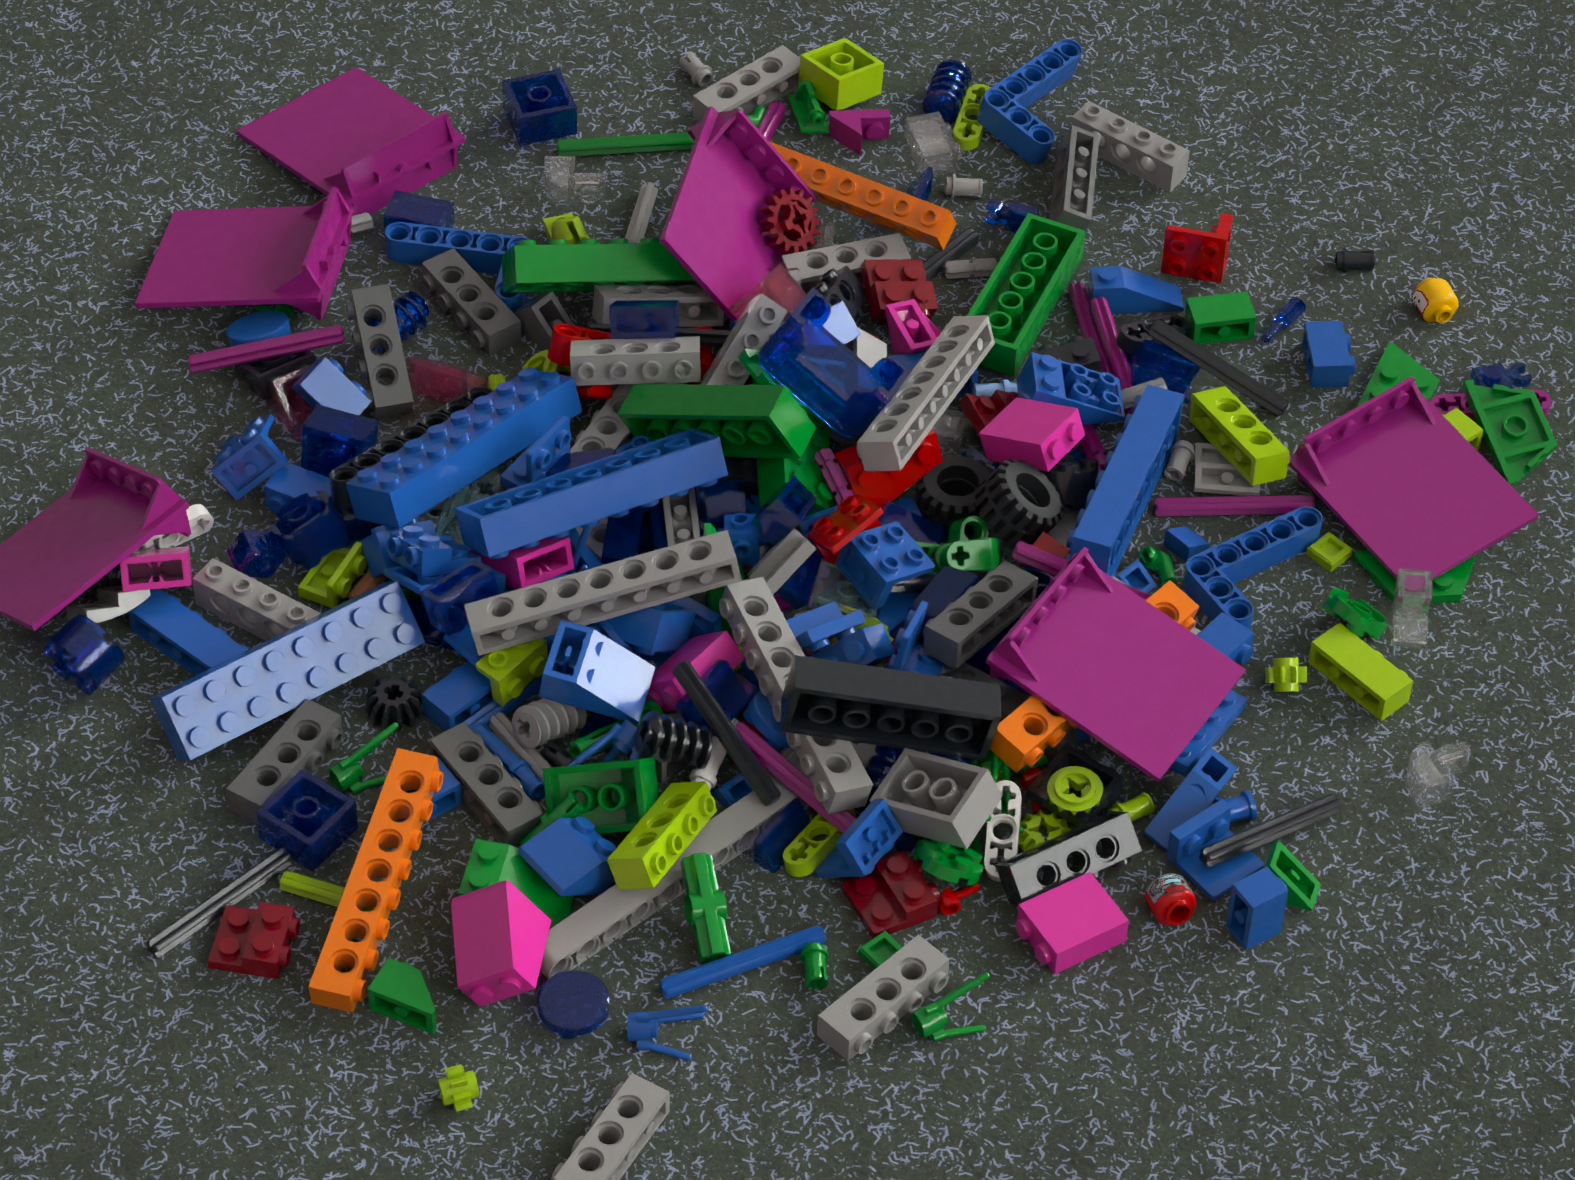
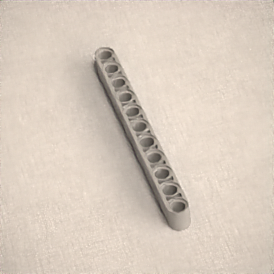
(621, 910)

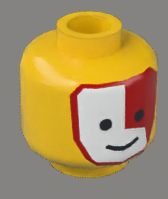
(1435, 300)

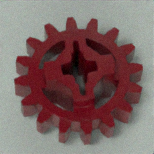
(790, 221)

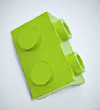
(333, 576)
(513, 668)

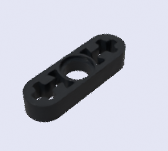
(1133, 334)

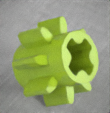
(1286, 674)
(458, 1088)

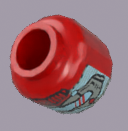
(1170, 899)

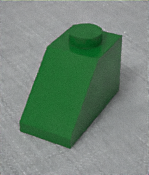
(403, 996)

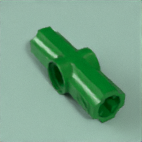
(705, 907)

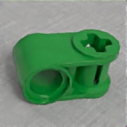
(971, 555)

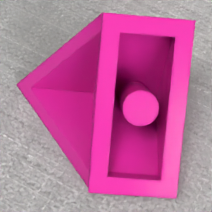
(909, 327)

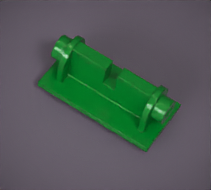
(808, 110)

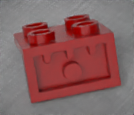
(1198, 252)
(835, 531)

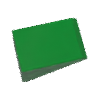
(1300, 883)

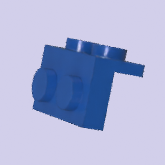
(822, 624)

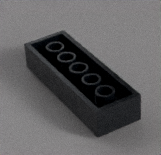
(890, 707)

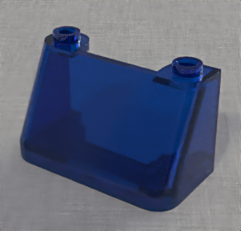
(827, 372)

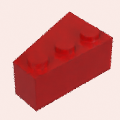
(887, 485)

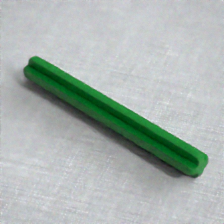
(625, 144)

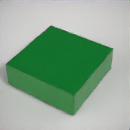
(878, 949)

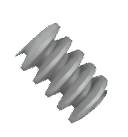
(545, 722)

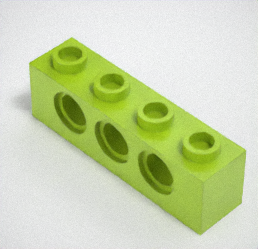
(1239, 436)
(662, 835)

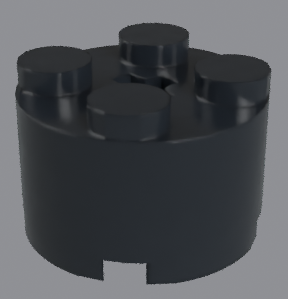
(1073, 480)

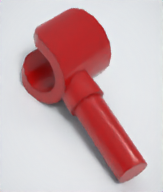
(1028, 777)
(951, 900)

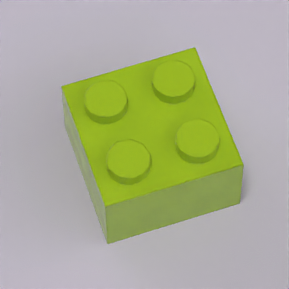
(842, 74)

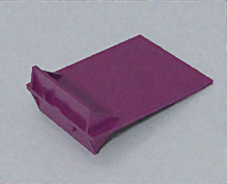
(358, 140)
(718, 206)
(251, 257)
(1409, 483)
(84, 537)
(1115, 666)

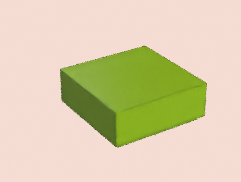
(1329, 551)

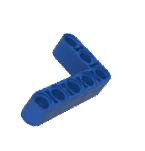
(1005, 104)
(481, 250)
(1212, 573)

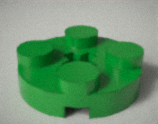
(1359, 614)
(949, 861)

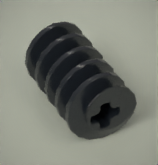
(674, 736)

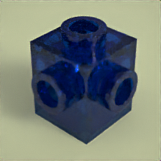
(256, 553)

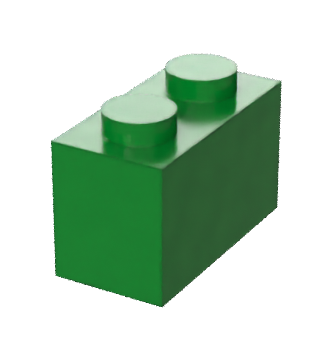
(1220, 318)

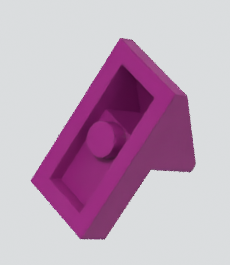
(854, 125)

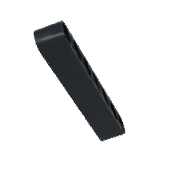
(395, 442)

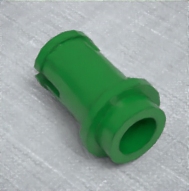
(814, 959)

